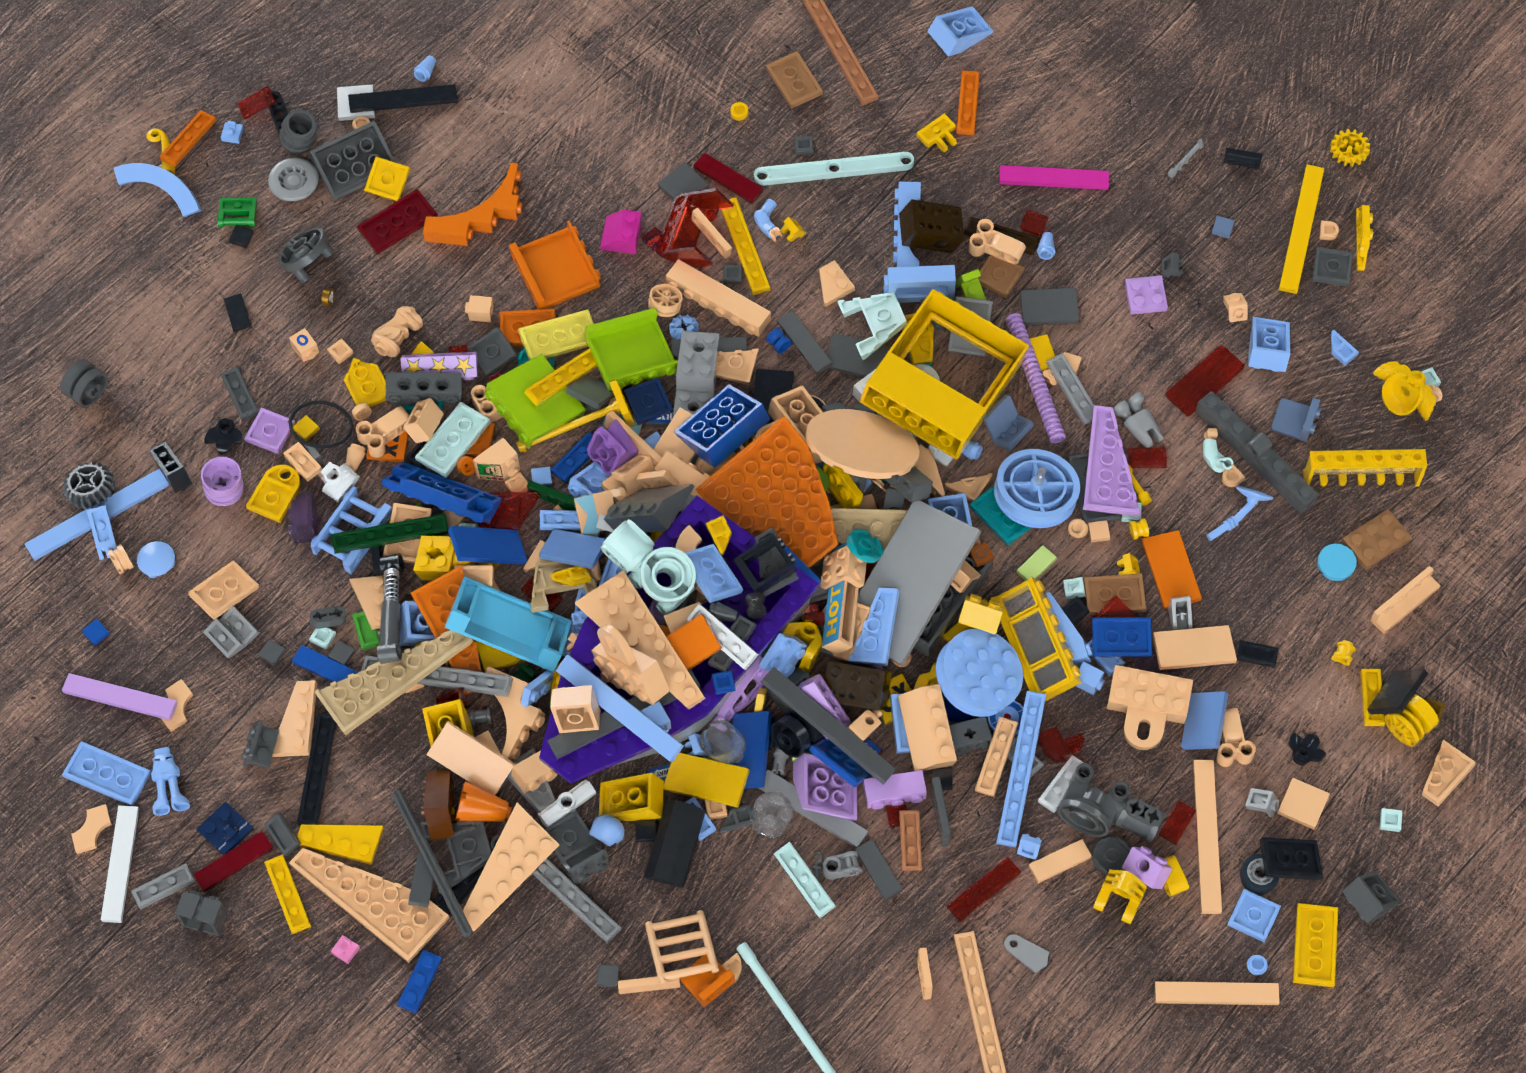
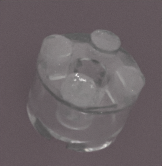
(723, 742)
(776, 805)

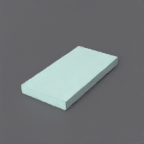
(453, 439)

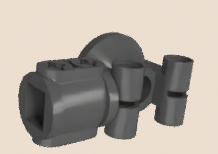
(1095, 812)

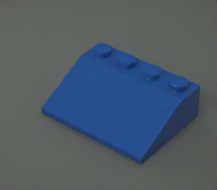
(722, 425)

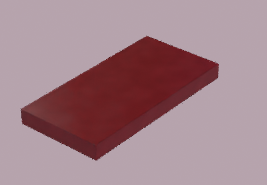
(396, 221)

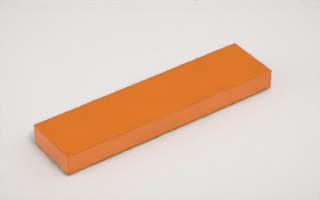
(968, 102)
(187, 138)

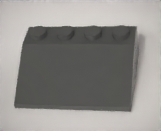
(347, 160)
(650, 507)

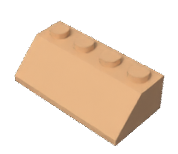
(927, 728)

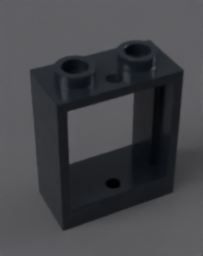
(758, 550)

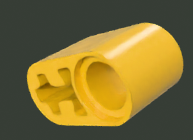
(1176, 881)

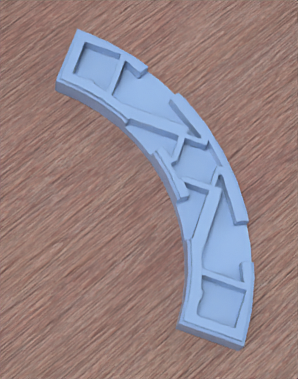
(162, 178)

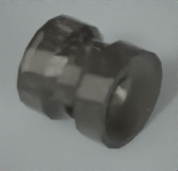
(755, 605)

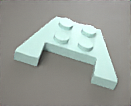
(882, 315)

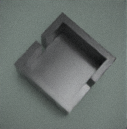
(195, 909)

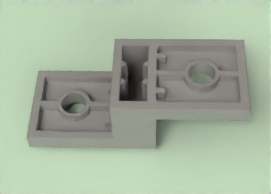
(696, 370)

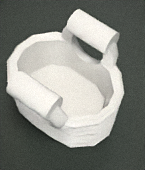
(337, 487)

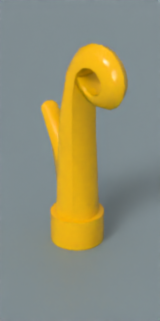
(161, 135)

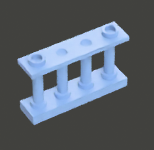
(352, 559)

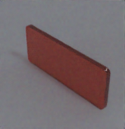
(1207, 376)

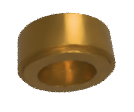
(328, 297)

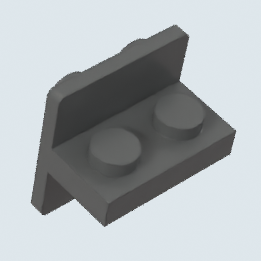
(261, 745)

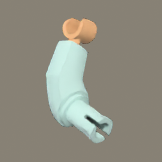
(1213, 458)

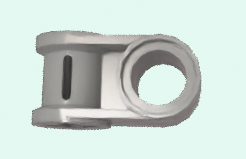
(845, 863)

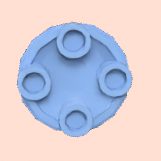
(156, 559)

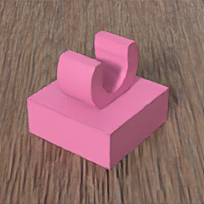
(345, 949)

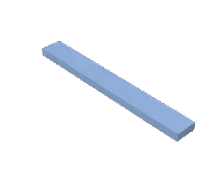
(80, 523)
(621, 709)
(1021, 769)

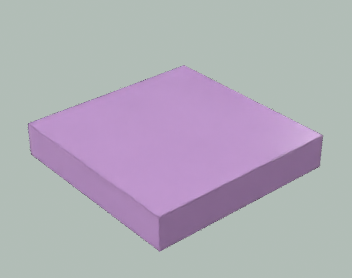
(269, 431)

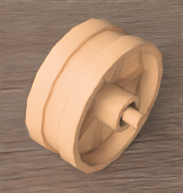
(666, 296)

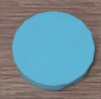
(1336, 562)

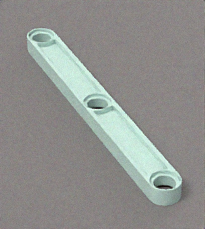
(820, 169)

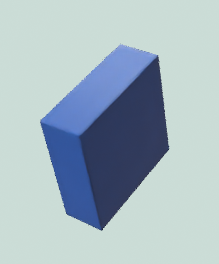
(95, 632)
(723, 682)

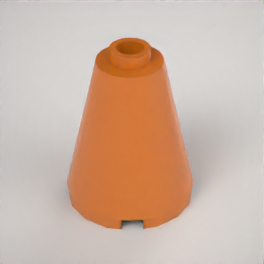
(481, 805)

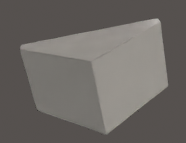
(1180, 613)

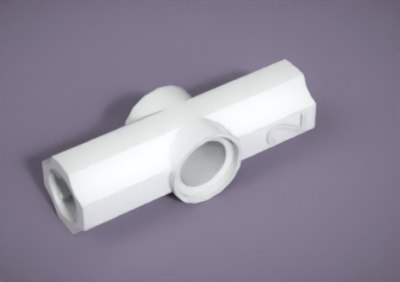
(557, 811)

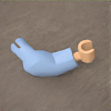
(763, 220)

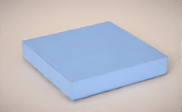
(1254, 915)

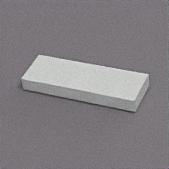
(1059, 785)

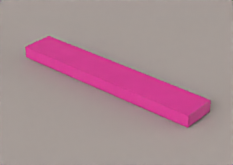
(1054, 177)

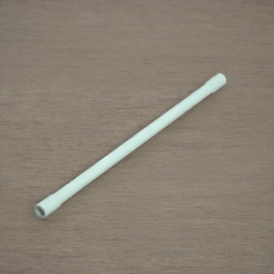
(751, 959)

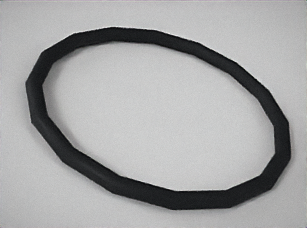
(315, 445)

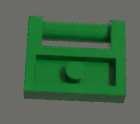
(237, 207)

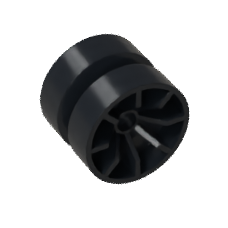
(794, 734)

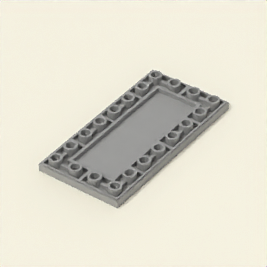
(921, 565)

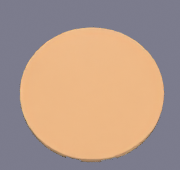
(862, 443)

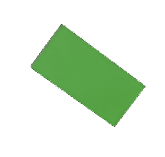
(367, 637)

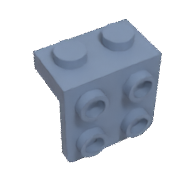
(1296, 418)
(1006, 425)

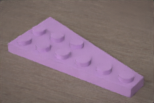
(1108, 474)

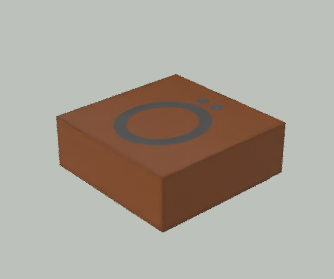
(981, 554)

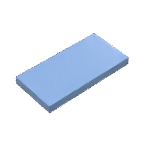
(106, 773)

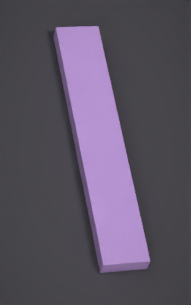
(119, 696)

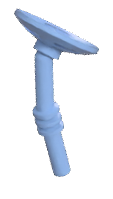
(1252, 498)

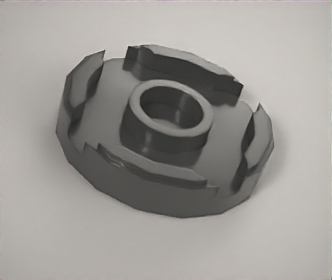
(1110, 854)

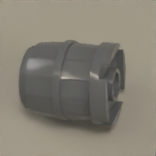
(298, 122)

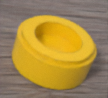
(739, 111)

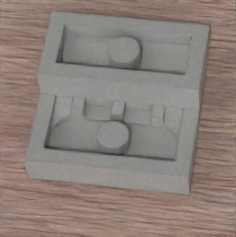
(231, 632)

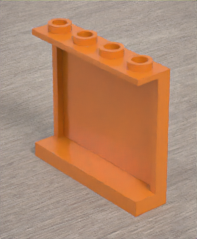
(555, 267)

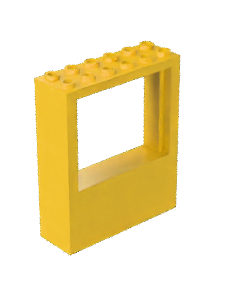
(926, 404)

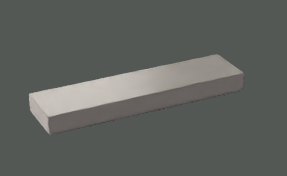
(1071, 387)

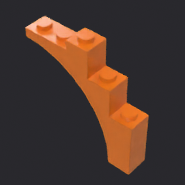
(459, 228)

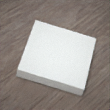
(343, 102)

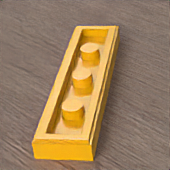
(287, 894)

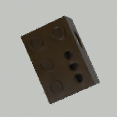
(929, 222)
(858, 684)

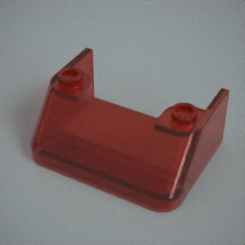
(680, 232)

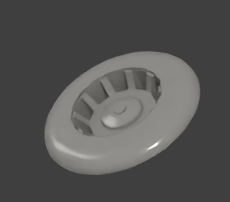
(294, 185)

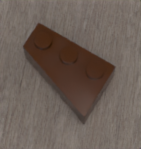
(438, 803)

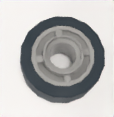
(1251, 881)

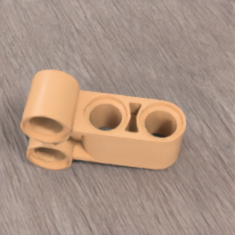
(995, 243)
(382, 430)
(1233, 741)

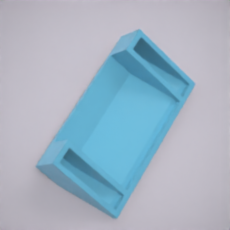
(508, 624)

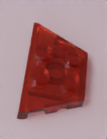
(512, 510)

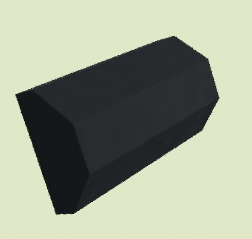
(675, 843)

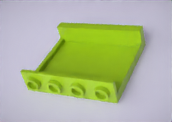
(630, 349)
(521, 414)

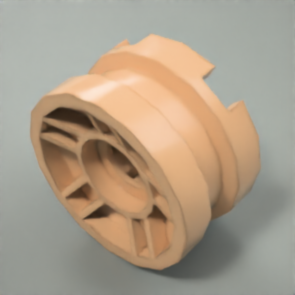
(120, 559)

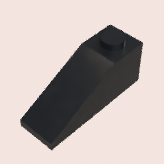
(170, 467)

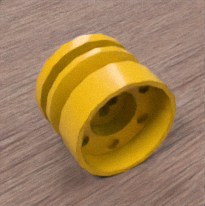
(1413, 722)

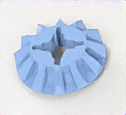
(675, 326)

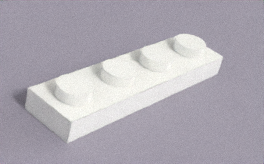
(730, 643)

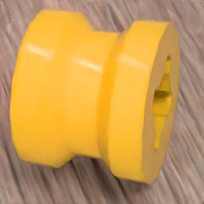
(1139, 529)

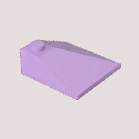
(823, 789)

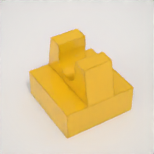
(794, 228)
(1130, 563)

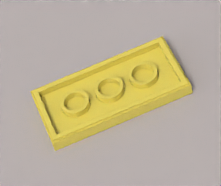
(556, 335)

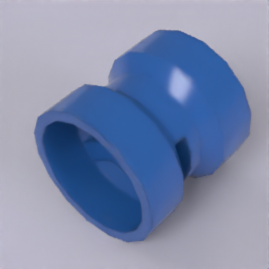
(778, 340)

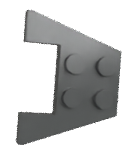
(468, 849)

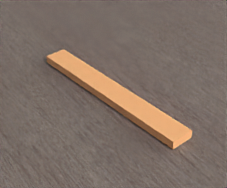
(1207, 837)
(979, 1003)

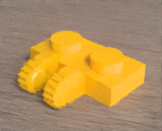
(936, 131)

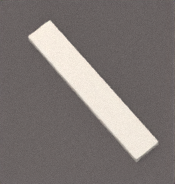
(120, 864)

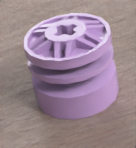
(222, 472)

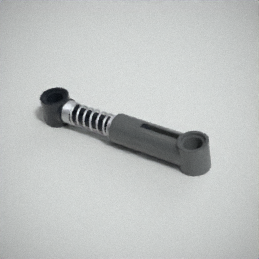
(389, 647)

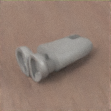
(1140, 422)

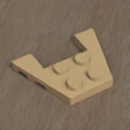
(544, 585)

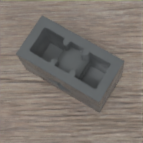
(976, 729)

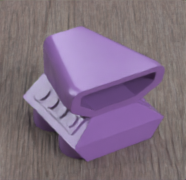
(611, 447)

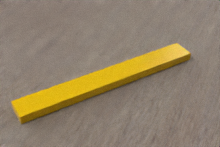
(1301, 229)

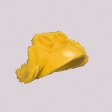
(1405, 390)

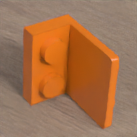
(708, 985)

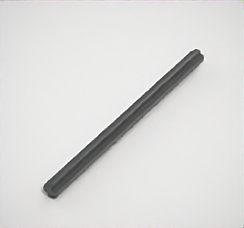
(432, 863)

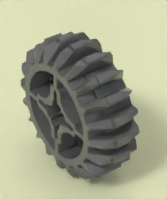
(88, 485)

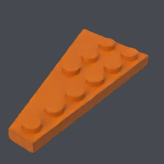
(435, 604)

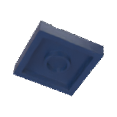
(648, 401)
(225, 829)

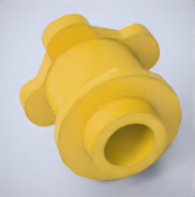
(1344, 652)

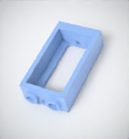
(916, 282)

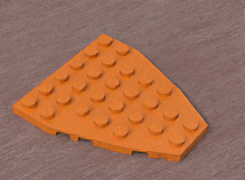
(776, 488)

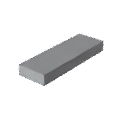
(163, 886)

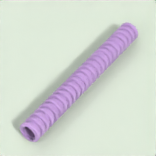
(1037, 382)

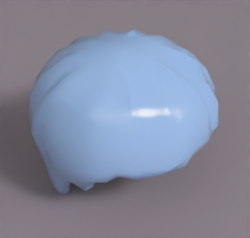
(607, 829)

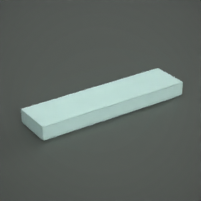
(804, 880)

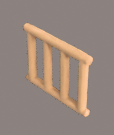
(660, 960)

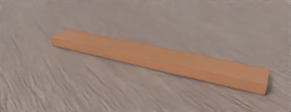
(841, 51)

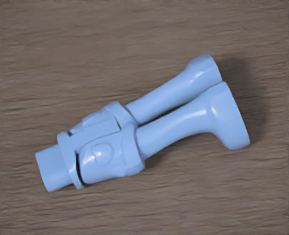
(166, 770)

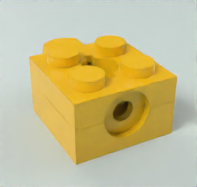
(436, 557)

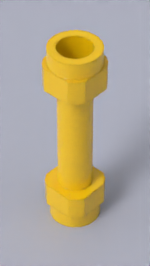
(1143, 497)

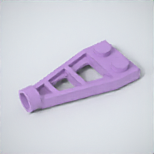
(729, 709)

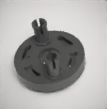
(304, 250)

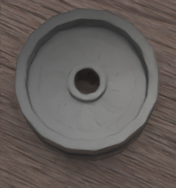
(84, 383)

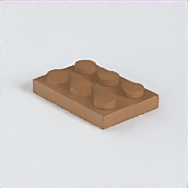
(794, 79)
(1377, 539)
(1127, 588)

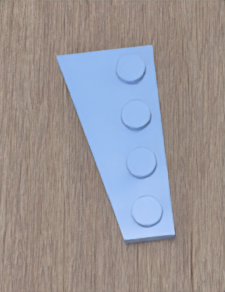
(877, 632)

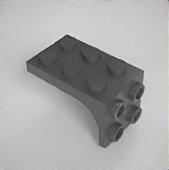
(577, 849)

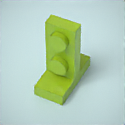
(970, 285)

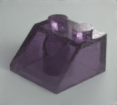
(303, 518)

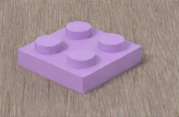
(1146, 295)

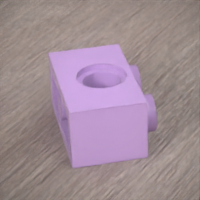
(1137, 864)

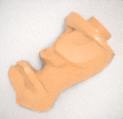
(391, 334)

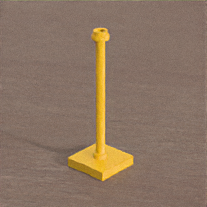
(619, 405)

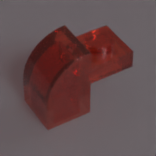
(1058, 749)

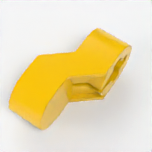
(927, 679)

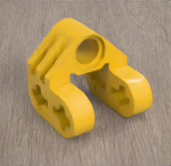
(810, 634)
(1125, 885)

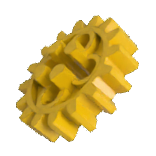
(1359, 152)

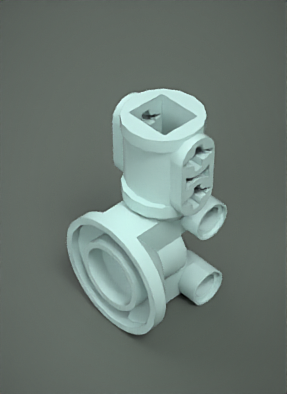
(634, 553)

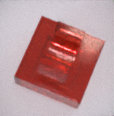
(814, 616)

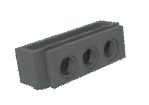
(415, 387)

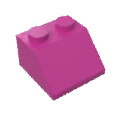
(622, 232)

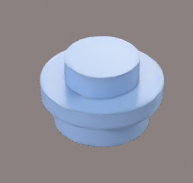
(1257, 965)

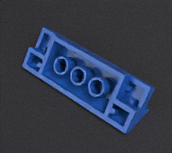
(442, 492)

